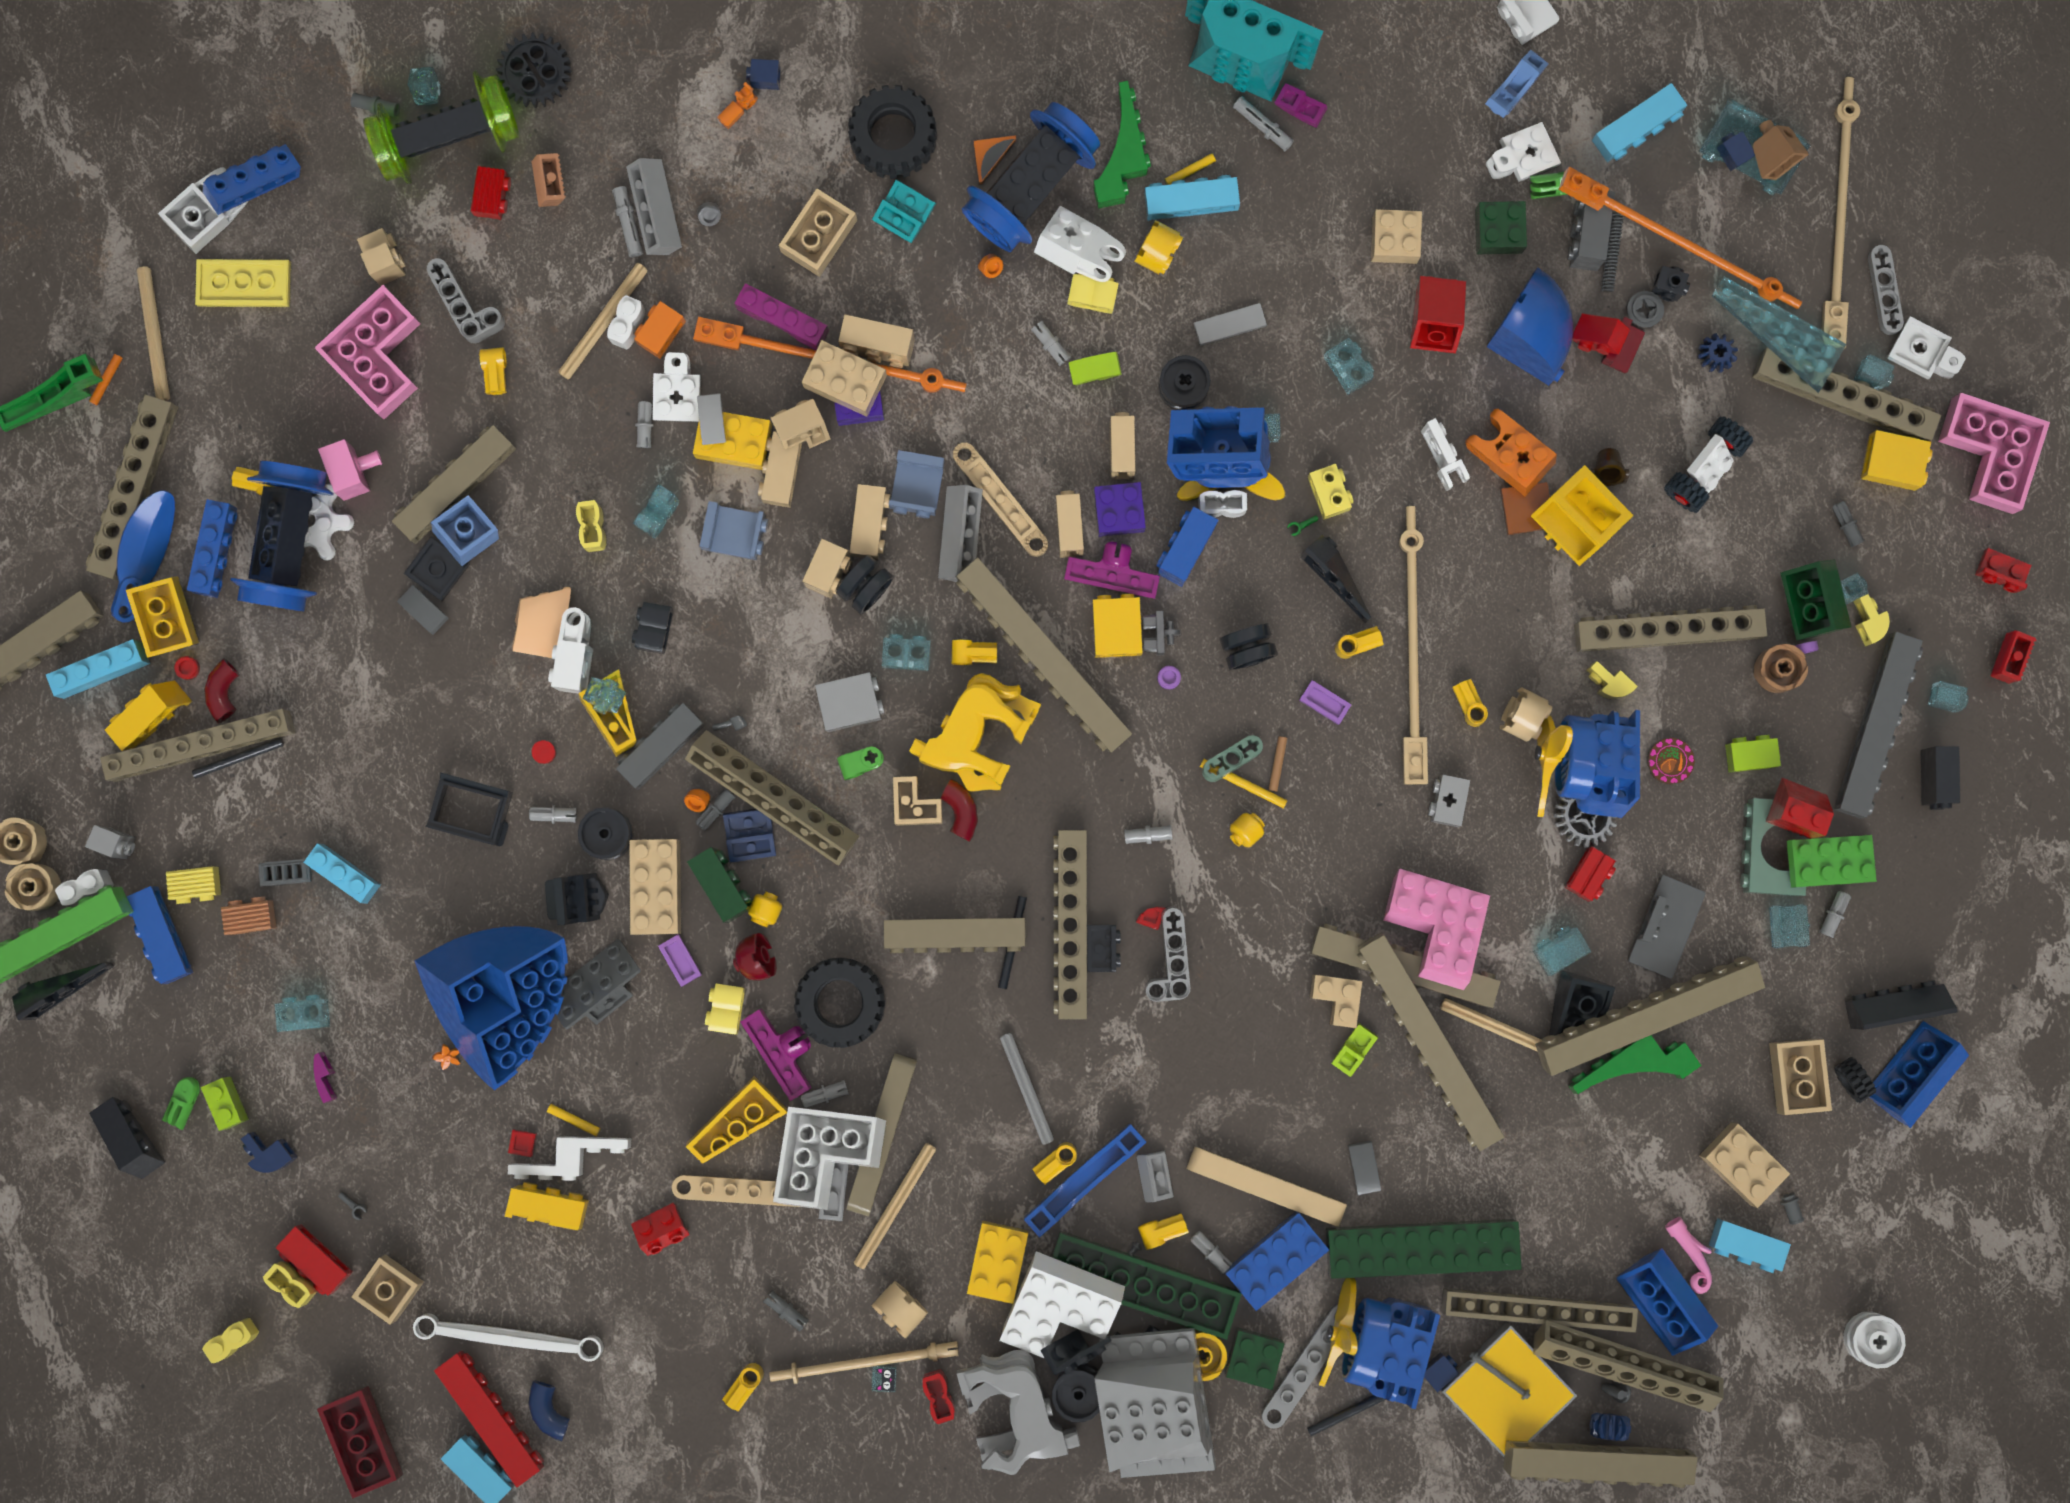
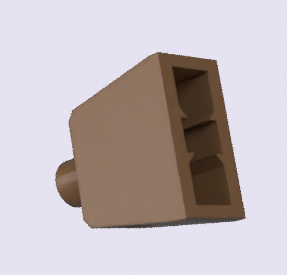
(1777, 150)

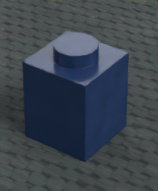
(764, 74)
(1735, 150)
(1440, 1371)

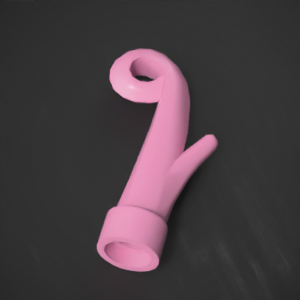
(1678, 1230)

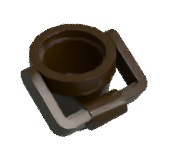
(1610, 468)

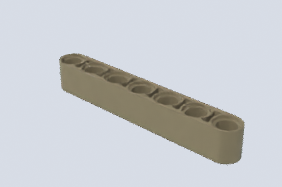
(888, 1109)

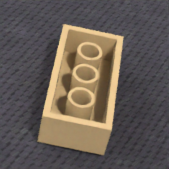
(655, 887)

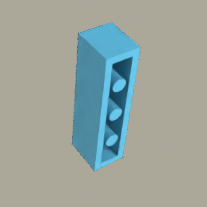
(1640, 122)
(1192, 198)
(97, 669)

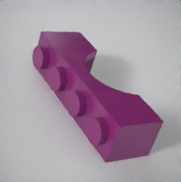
(768, 309)

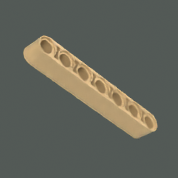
(1266, 1186)

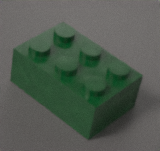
(1815, 599)
(720, 884)

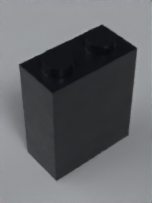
(1940, 777)

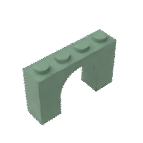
(1758, 874)

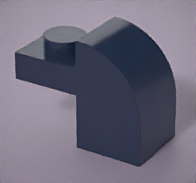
(268, 1159)

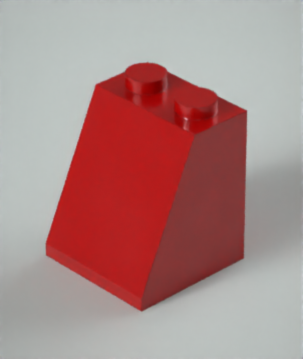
(1438, 314)
(1800, 810)

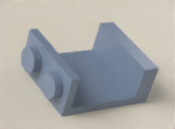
(917, 484)
(733, 531)

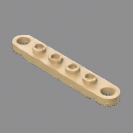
(1000, 499)
(728, 1190)

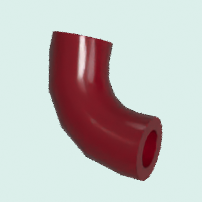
(217, 690)
(964, 810)

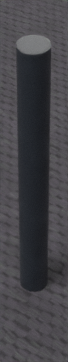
(236, 758)
(1009, 956)
(1344, 1414)

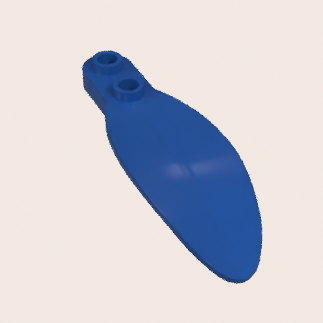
(142, 547)

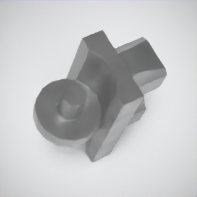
(1156, 621)

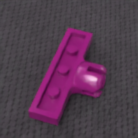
(1113, 572)
(779, 1052)

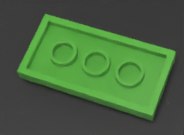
(1831, 861)

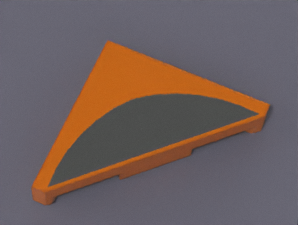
(990, 153)

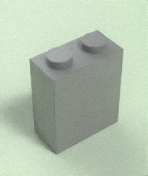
(849, 702)

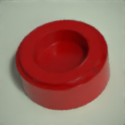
(187, 668)
(543, 752)

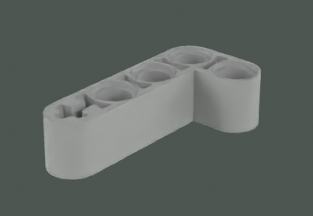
(458, 300)
(1170, 954)

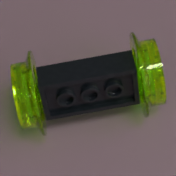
(395, 145)

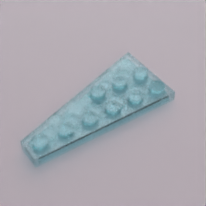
(1795, 341)

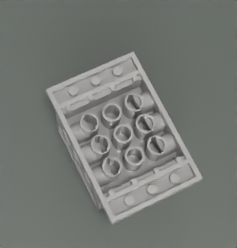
(1154, 1404)

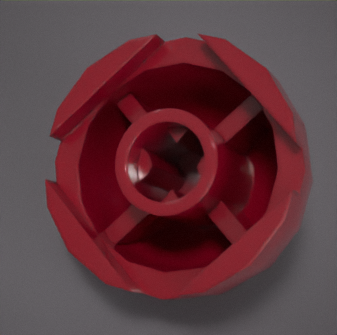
(753, 958)

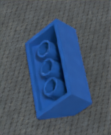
(1918, 1073)
(1667, 1302)

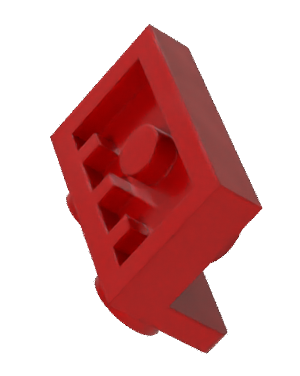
(2003, 570)

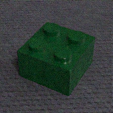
(1501, 227)
(1254, 1358)

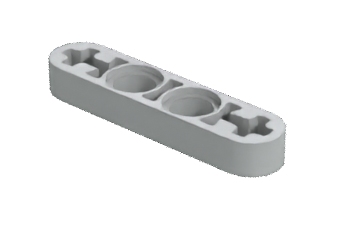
(1881, 290)

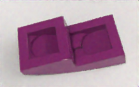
(1300, 106)
(322, 1070)

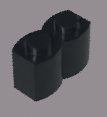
(653, 627)

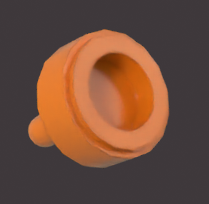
(991, 265)
(697, 800)

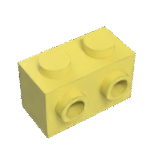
(1330, 491)

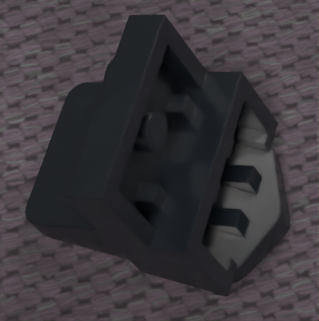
(575, 898)

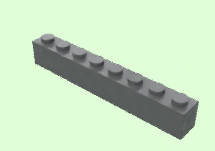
(1878, 725)

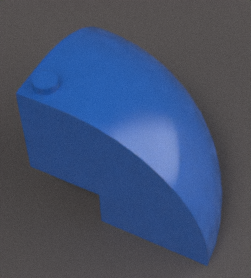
(496, 995)

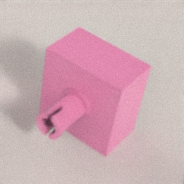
(346, 469)

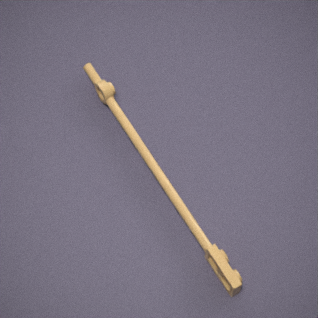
(1834, 311)
(1414, 747)

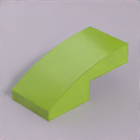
(1095, 368)
(1354, 1049)

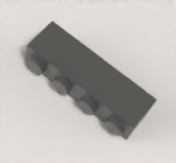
(660, 746)

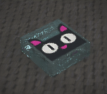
(884, 1379)

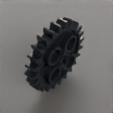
(516, 80)

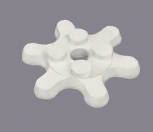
(325, 525)

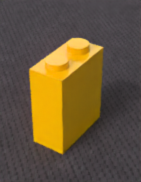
(1896, 460)
(1117, 626)

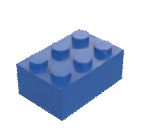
(1186, 546)

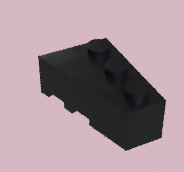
(126, 1138)

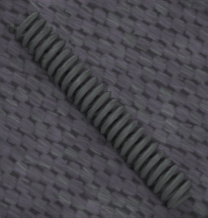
(1617, 227)

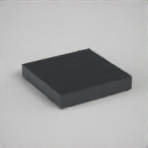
(435, 569)

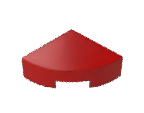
(1151, 917)

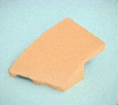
(539, 622)

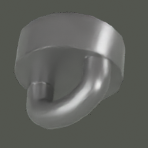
(709, 214)

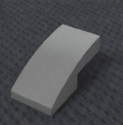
(711, 419)

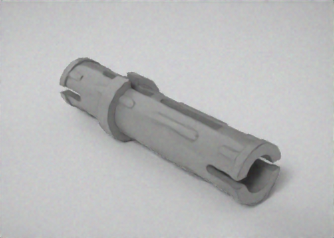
(1272, 130)
(625, 213)

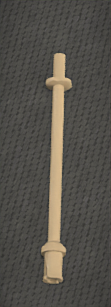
(933, 1352)

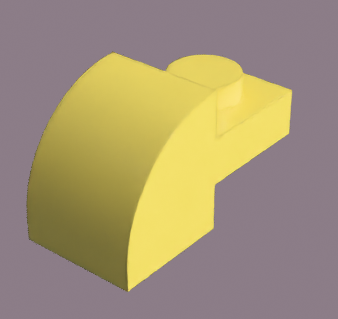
(1874, 624)
(1614, 685)

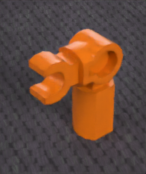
(744, 100)

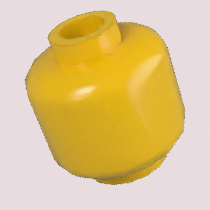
(1247, 830)
(765, 909)

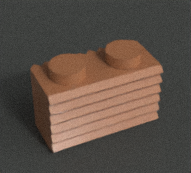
(548, 179)
(248, 917)

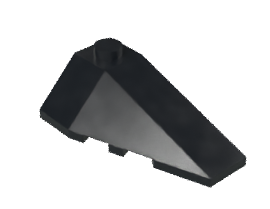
(1330, 567)
(41, 996)
(1578, 1000)

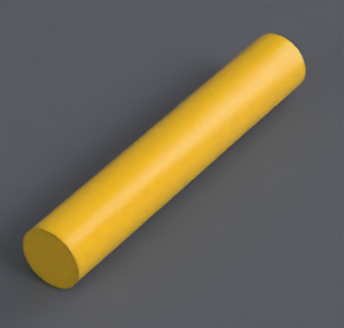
(1191, 169)
(574, 1120)

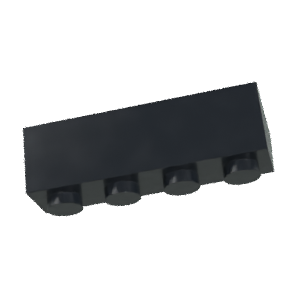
(1899, 1006)

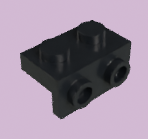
(1102, 948)

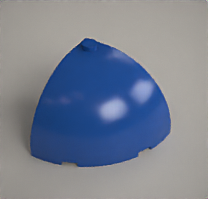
(1537, 329)

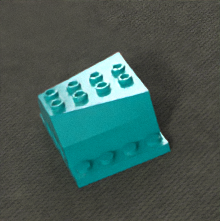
(1249, 44)

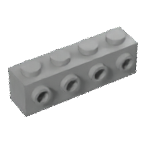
(654, 206)
(959, 530)

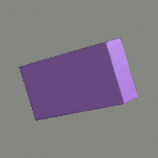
(1325, 702)
(680, 960)

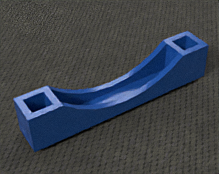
(1084, 1179)

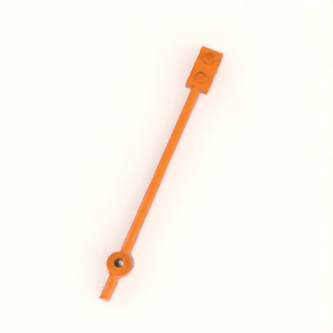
(1595, 195)
(732, 336)

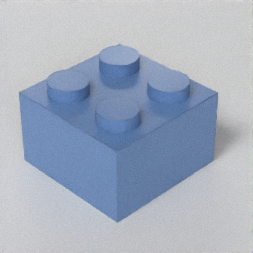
(465, 530)

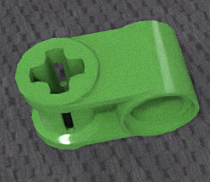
(856, 763)

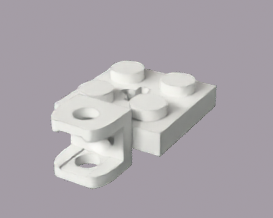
(1514, 158)
(1936, 356)
(674, 380)
(1443, 453)

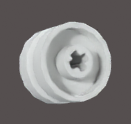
(1888, 1337)

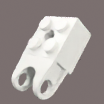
(194, 203)
(1078, 245)
(572, 653)

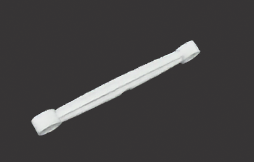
(507, 1337)

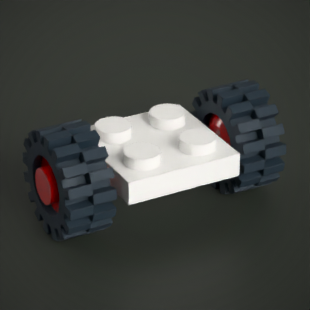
(1710, 464)

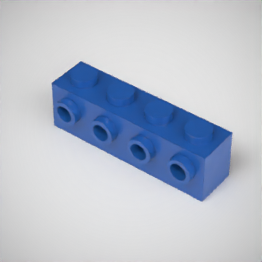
(251, 179)
(212, 548)
(158, 936)

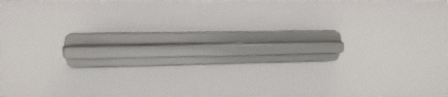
(1026, 1088)

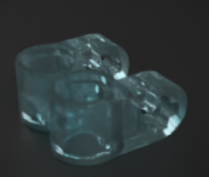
(658, 510)

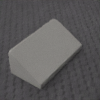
(1155, 1176)

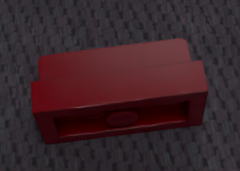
(1624, 359)

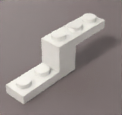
(569, 1157)

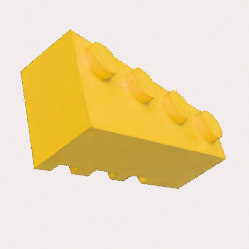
(741, 1116)

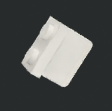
(1527, 17)

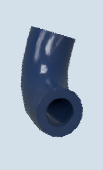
(543, 1411)

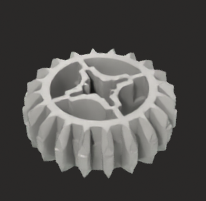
(1587, 825)

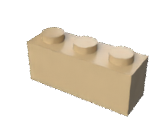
(779, 473)
(869, 521)

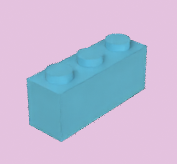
(342, 873)
(1749, 1246)
(478, 1470)

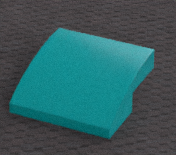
(904, 211)

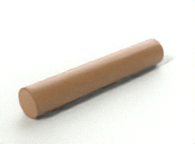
(1277, 764)

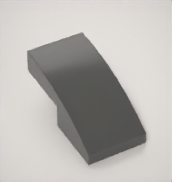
(422, 609)
(1364, 1167)

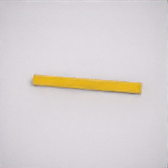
(1249, 786)

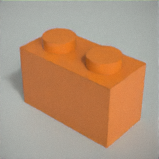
(659, 329)

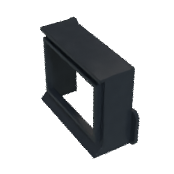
(499, 826)

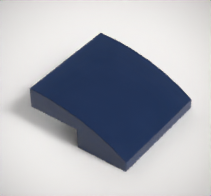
(749, 835)

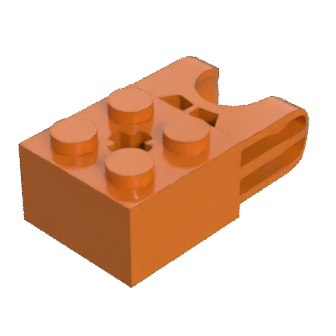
(1508, 448)

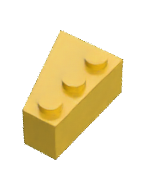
(146, 713)
(614, 727)
(547, 1206)

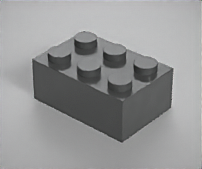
(1590, 236)

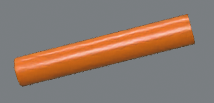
(107, 376)

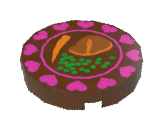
(1670, 761)

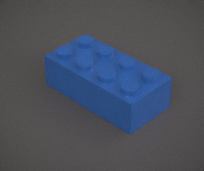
(1276, 1260)

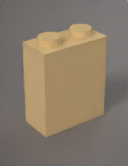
(1122, 446)
(1069, 524)

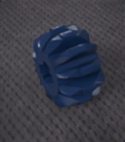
(1721, 345)
(1610, 1426)

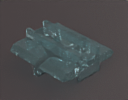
(1789, 926)

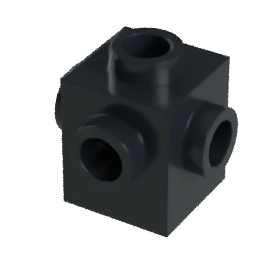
(1671, 283)

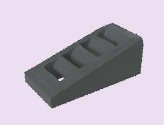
(264, 873)

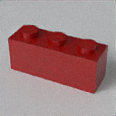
(313, 1260)

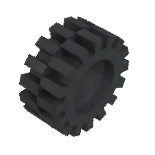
(1855, 1080)

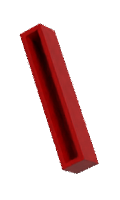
(489, 1418)

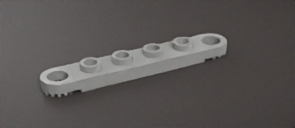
(1301, 1373)

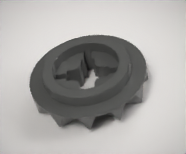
(1650, 300)

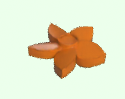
(446, 1056)

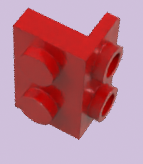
(659, 1229)

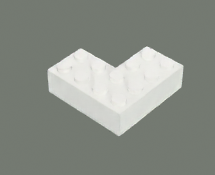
(814, 1144)
(1057, 1294)

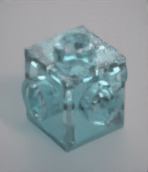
(604, 695)

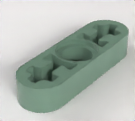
(1250, 755)

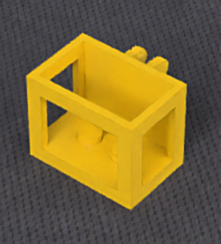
(1581, 516)

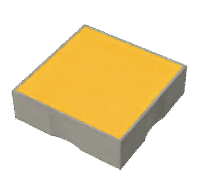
(1497, 1407)

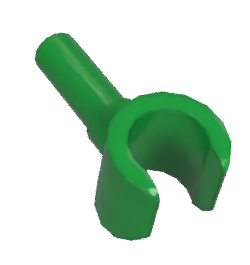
(1303, 524)

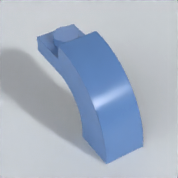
(1517, 84)

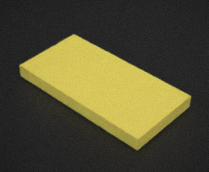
(242, 283)

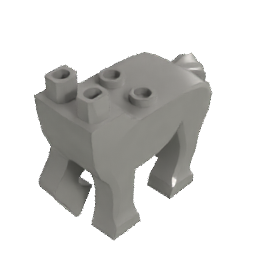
(1033, 1429)

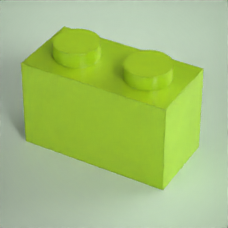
(1753, 755)
(224, 1103)

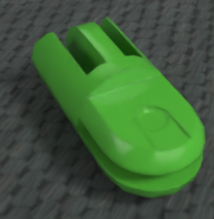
(1546, 185)
(182, 1102)

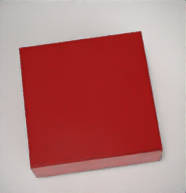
(522, 1143)

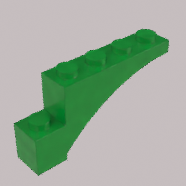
(1128, 156)
(62, 389)
(1638, 1057)

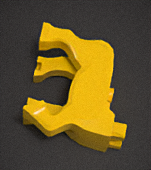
(963, 731)

